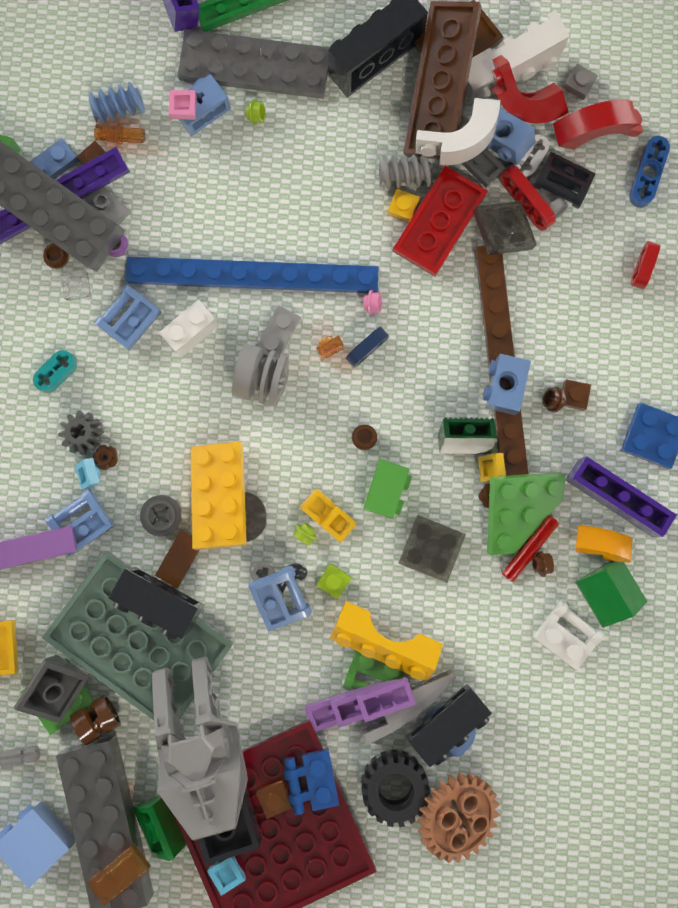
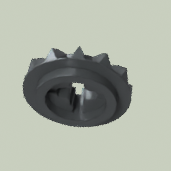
(149, 516)

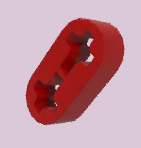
(645, 265)

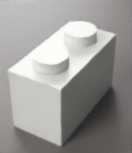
(189, 328)

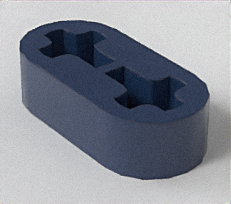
(367, 347)

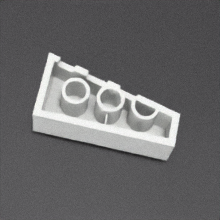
(531, 52)

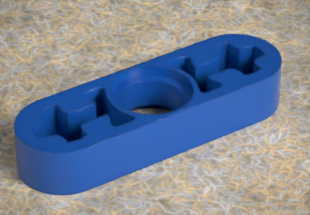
(658, 165)

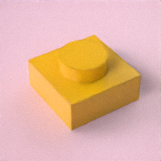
(403, 205)
(491, 466)

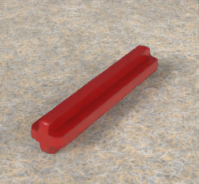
(529, 549)

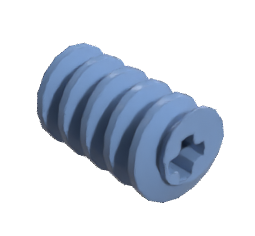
(116, 102)

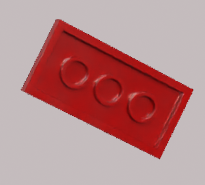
(439, 221)

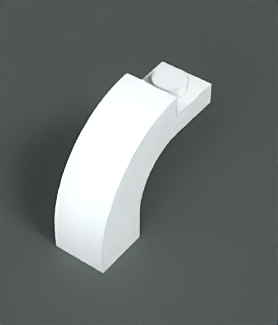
(465, 143)

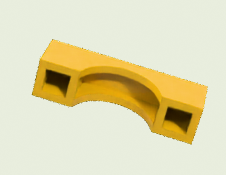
(415, 657)

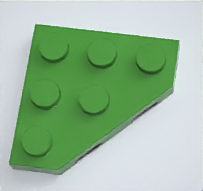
(519, 507)

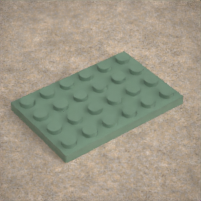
(122, 648)

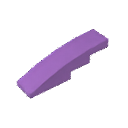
(37, 547)
(360, 703)

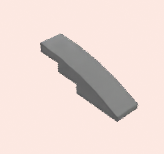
(424, 694)

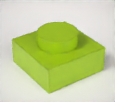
(334, 581)

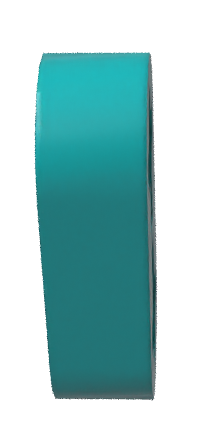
(51, 367)

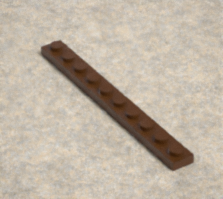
(500, 341)

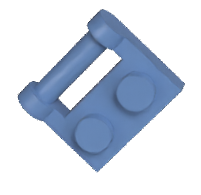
(133, 322)
(88, 526)
(272, 603)

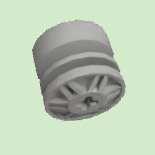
(261, 375)

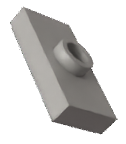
(108, 205)

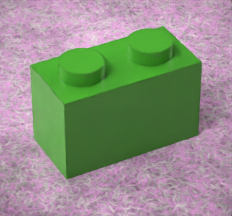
(387, 489)

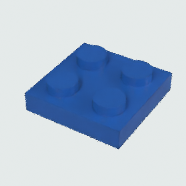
(652, 436)

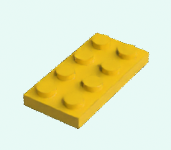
(218, 496)

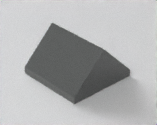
(52, 689)

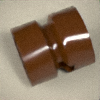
(97, 719)

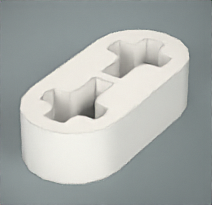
(535, 160)

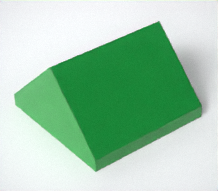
(611, 593)
(159, 828)

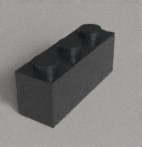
(449, 726)

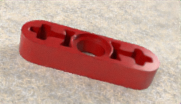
(532, 202)

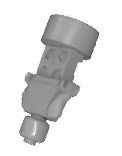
(557, 204)

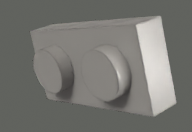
(278, 331)

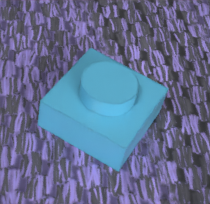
(87, 473)
(226, 874)

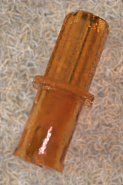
(119, 134)

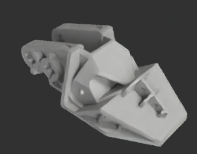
(200, 775)

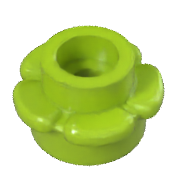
(255, 112)
(305, 533)

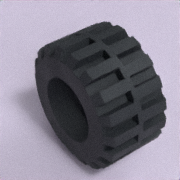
(395, 810)

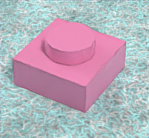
(182, 104)

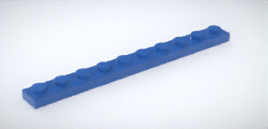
(252, 275)

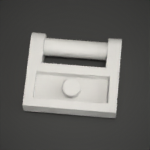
(564, 643)

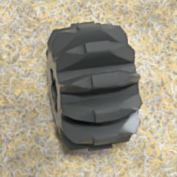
(78, 442)

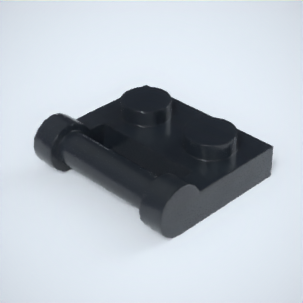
(567, 174)

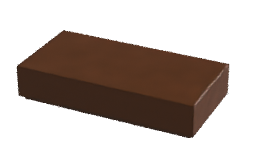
(177, 560)

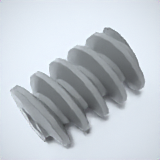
(404, 171)

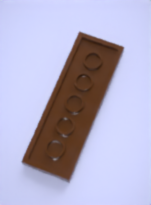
(443, 70)

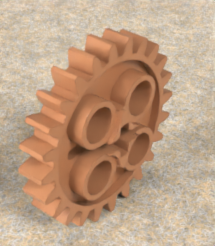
(442, 824)

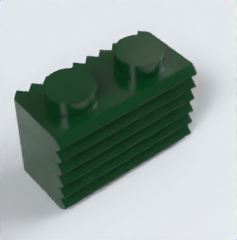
(467, 436)

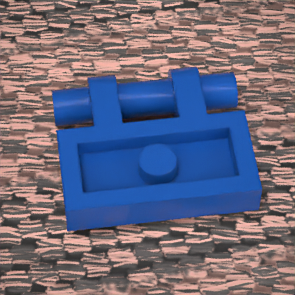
(320, 781)

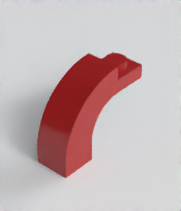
(531, 107)
(597, 121)

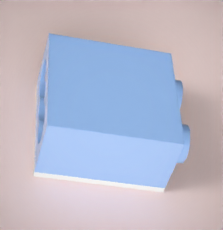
(34, 843)

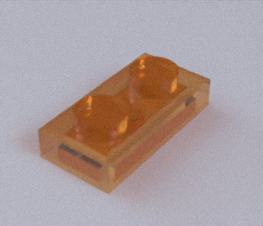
(119, 874)

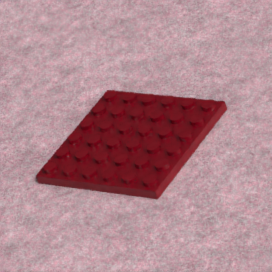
(298, 854)

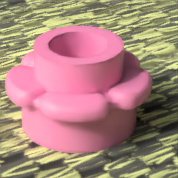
(372, 302)

